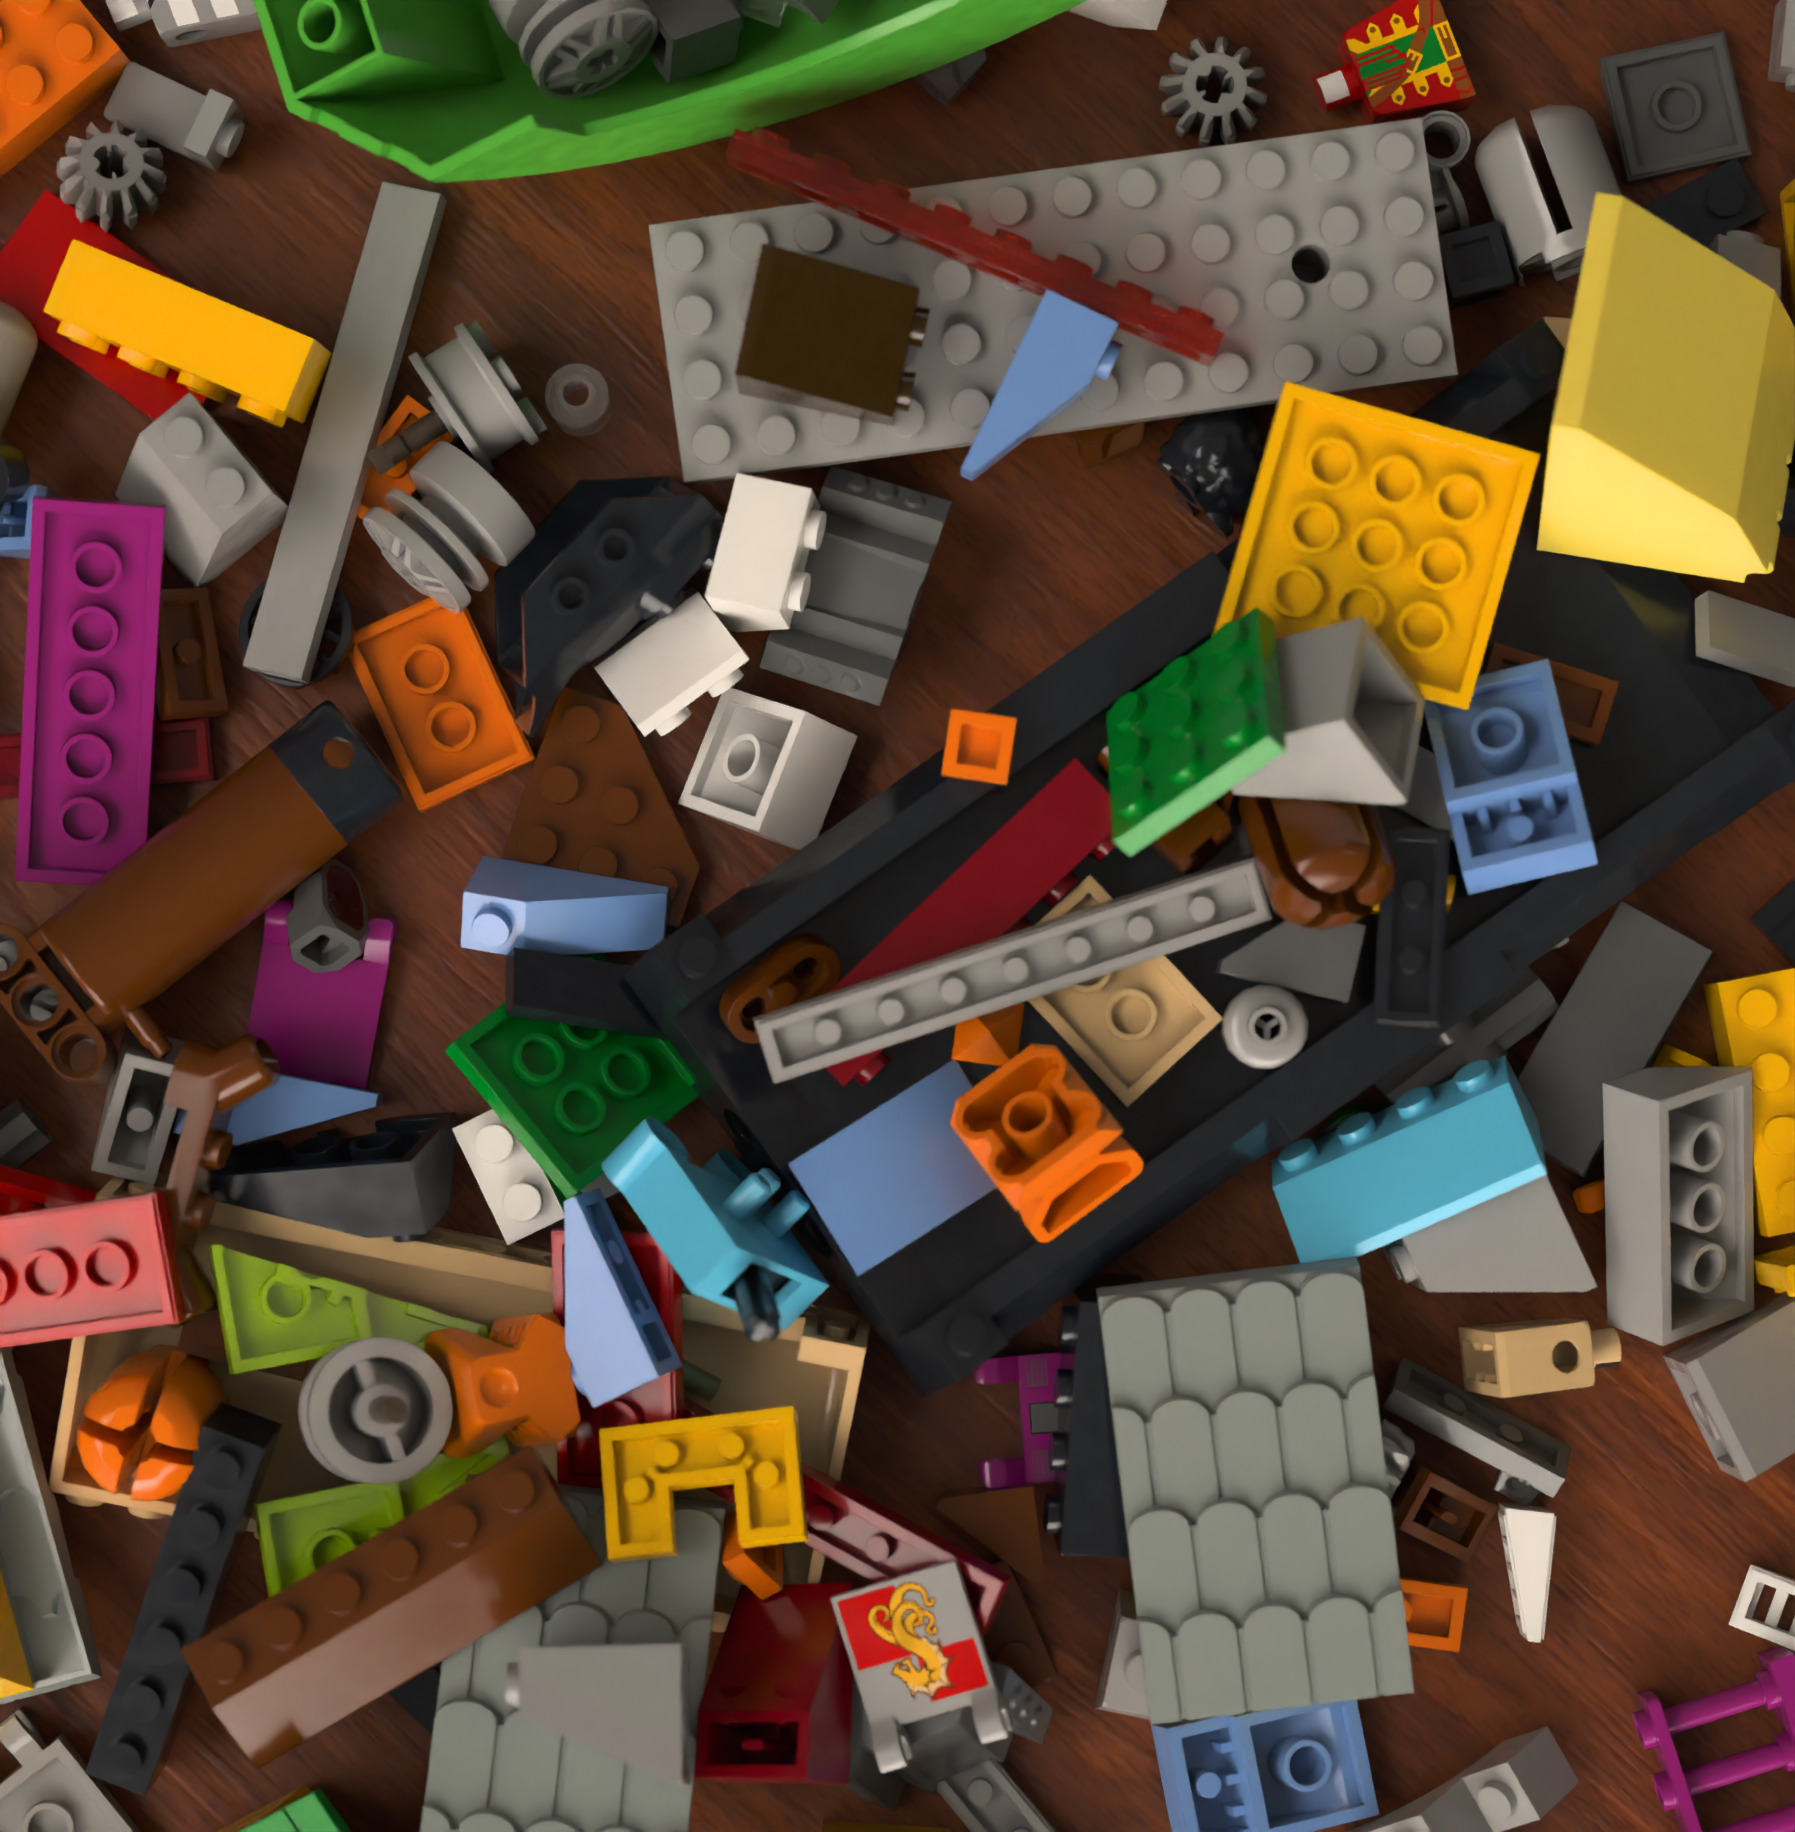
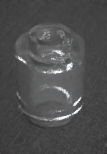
(589, 416)

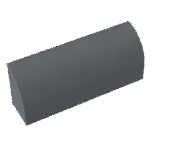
(1607, 1029)

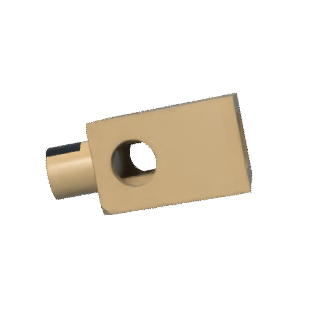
(1535, 1356)

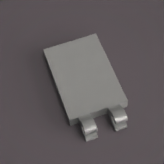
(51, 1786)

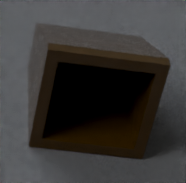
(829, 337)

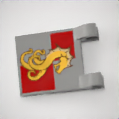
(918, 1657)

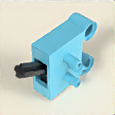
(720, 1227)

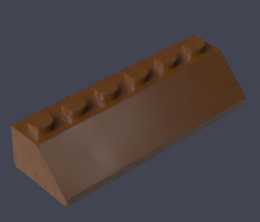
(392, 1607)

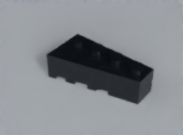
(1087, 1500)

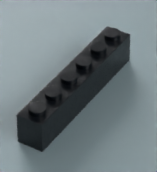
(183, 1597)

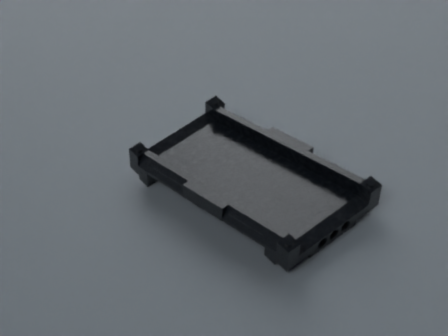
(1674, 765)

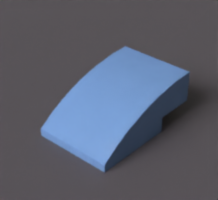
(1510, 780)
(894, 1171)
(1266, 1770)

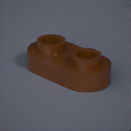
(779, 983)

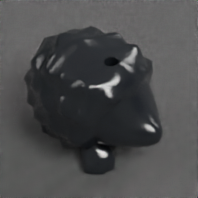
(1214, 466)

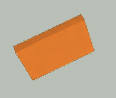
(438, 701)

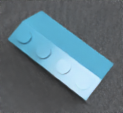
(1409, 1163)

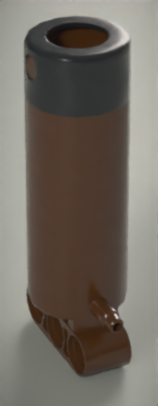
(194, 890)

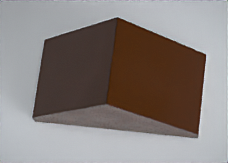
(1440, 1511)
(1002, 1522)

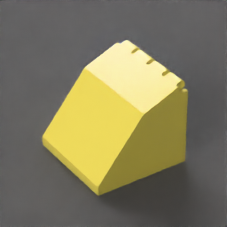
(1670, 406)

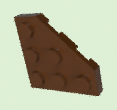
(600, 804)

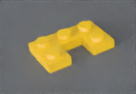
(745, 1449)

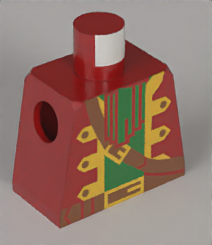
(1398, 66)

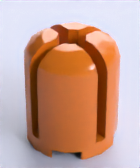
(123, 1436)

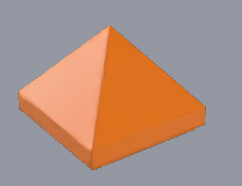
(989, 1037)

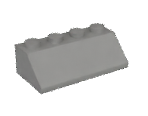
(1678, 1199)

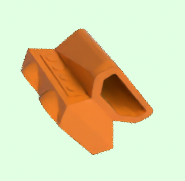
(1045, 1140)
(507, 1384)

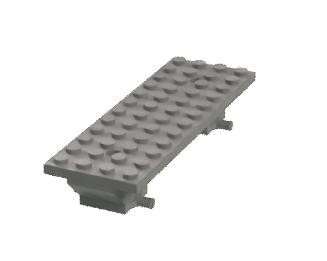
(1296, 245)

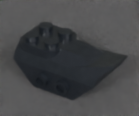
(591, 574)

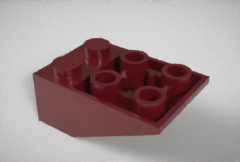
(779, 1692)

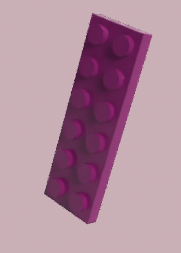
(88, 687)

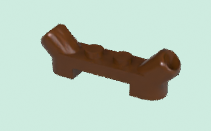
(208, 1086)

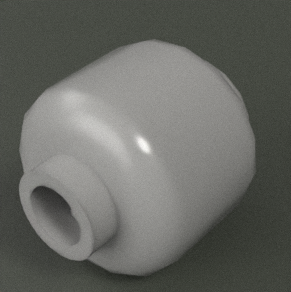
(1242, 1016)

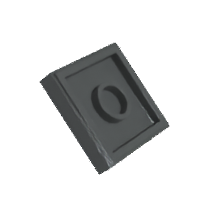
(1674, 108)

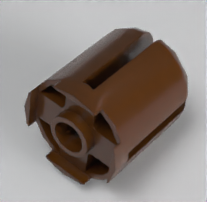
(1319, 858)

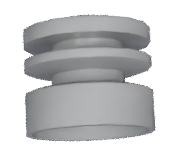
(578, 43)
(438, 538)

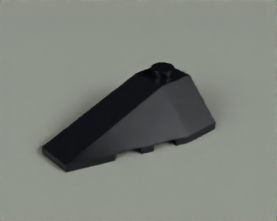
(357, 1185)

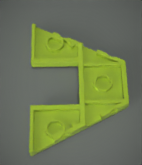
(292, 1316)

